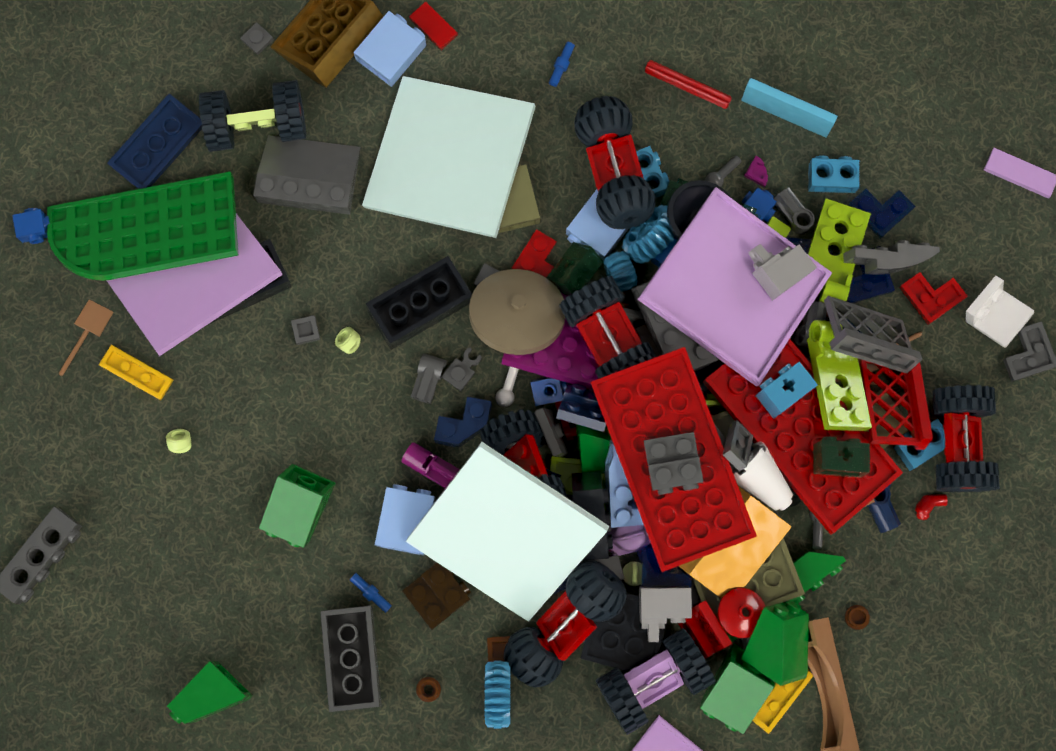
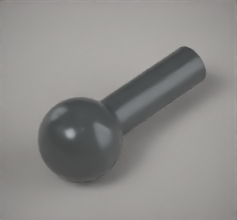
(718, 177)
(817, 532)

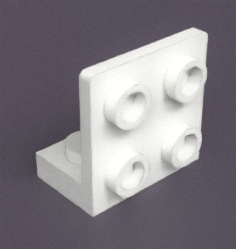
(998, 313)

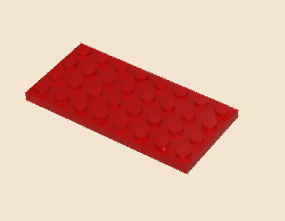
(664, 401)
(792, 439)

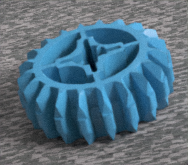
(649, 238)
(497, 694)

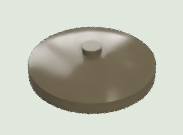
(516, 312)

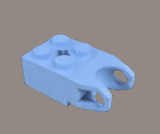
(621, 504)

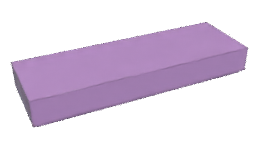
(1021, 173)

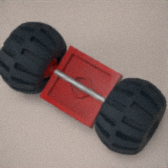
(623, 194)
(590, 596)

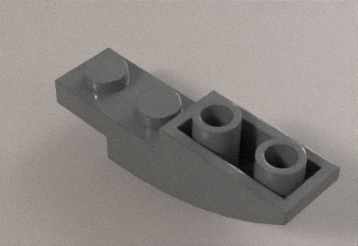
(890, 259)

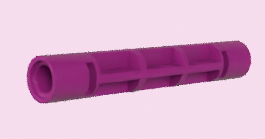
(429, 465)

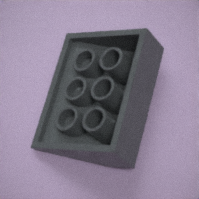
(307, 175)

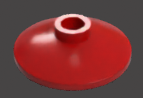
(731, 614)

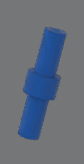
(561, 64)
(370, 592)

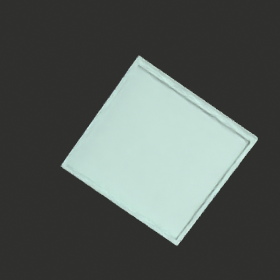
(449, 156)
(506, 532)

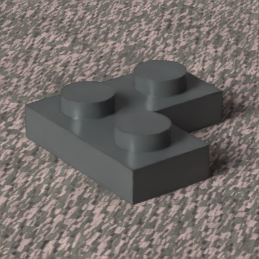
(1037, 355)

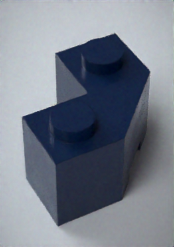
(458, 432)

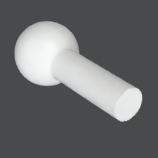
(505, 396)

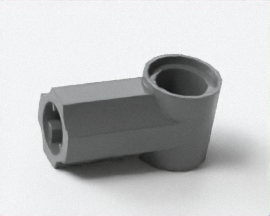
(792, 209)
(816, 312)
(429, 373)

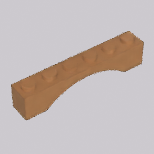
(824, 663)

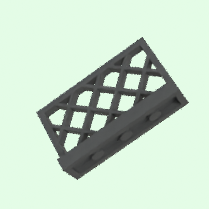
(866, 344)

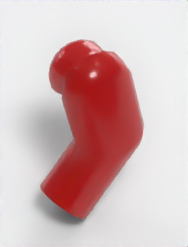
(927, 503)

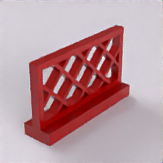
(915, 403)

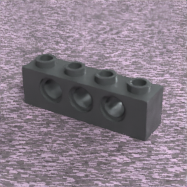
(25, 558)

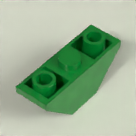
(813, 568)

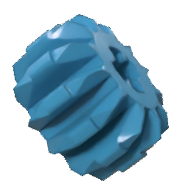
(621, 269)

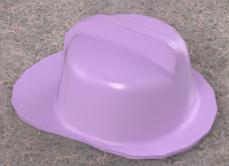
(628, 539)

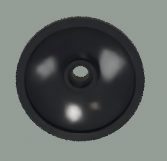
(687, 202)

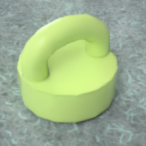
(348, 340)
(178, 441)
(632, 573)

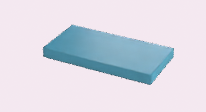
(789, 107)

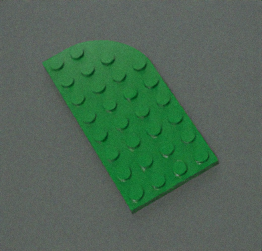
(146, 228)

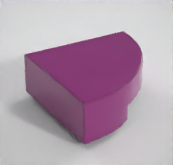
(757, 172)

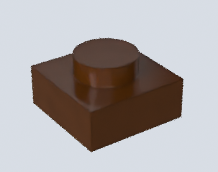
(496, 648)

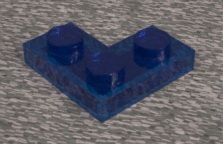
(883, 216)
(869, 286)
(653, 576)

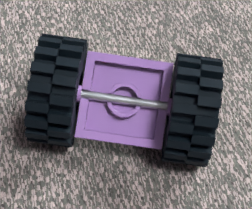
(655, 679)

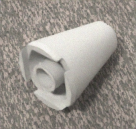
(764, 479)

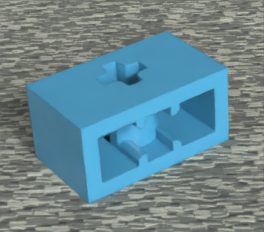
(795, 379)

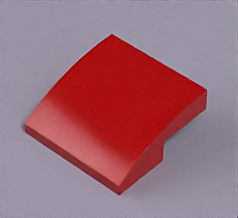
(706, 630)

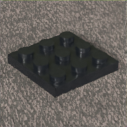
(621, 639)

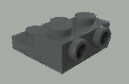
(673, 463)

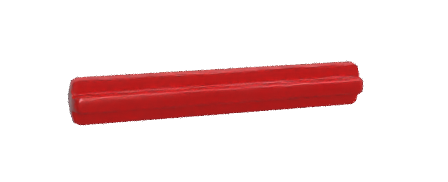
(688, 84)

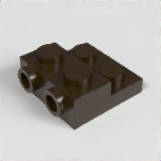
(437, 595)

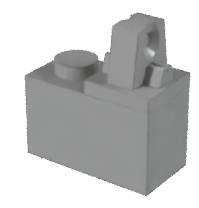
(780, 271)
(663, 603)

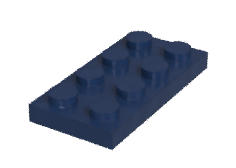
(156, 143)

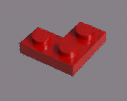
(535, 254)
(932, 303)

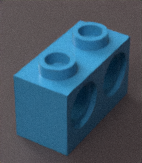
(653, 171)
(834, 181)
(923, 455)

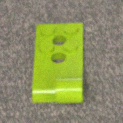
(825, 235)
(831, 365)

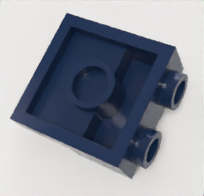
(581, 408)

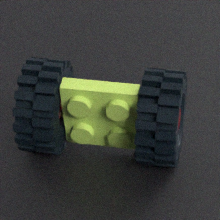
(219, 122)

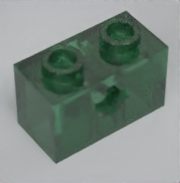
(575, 268)
(855, 454)

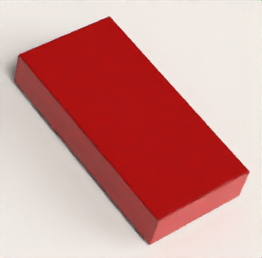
(433, 25)

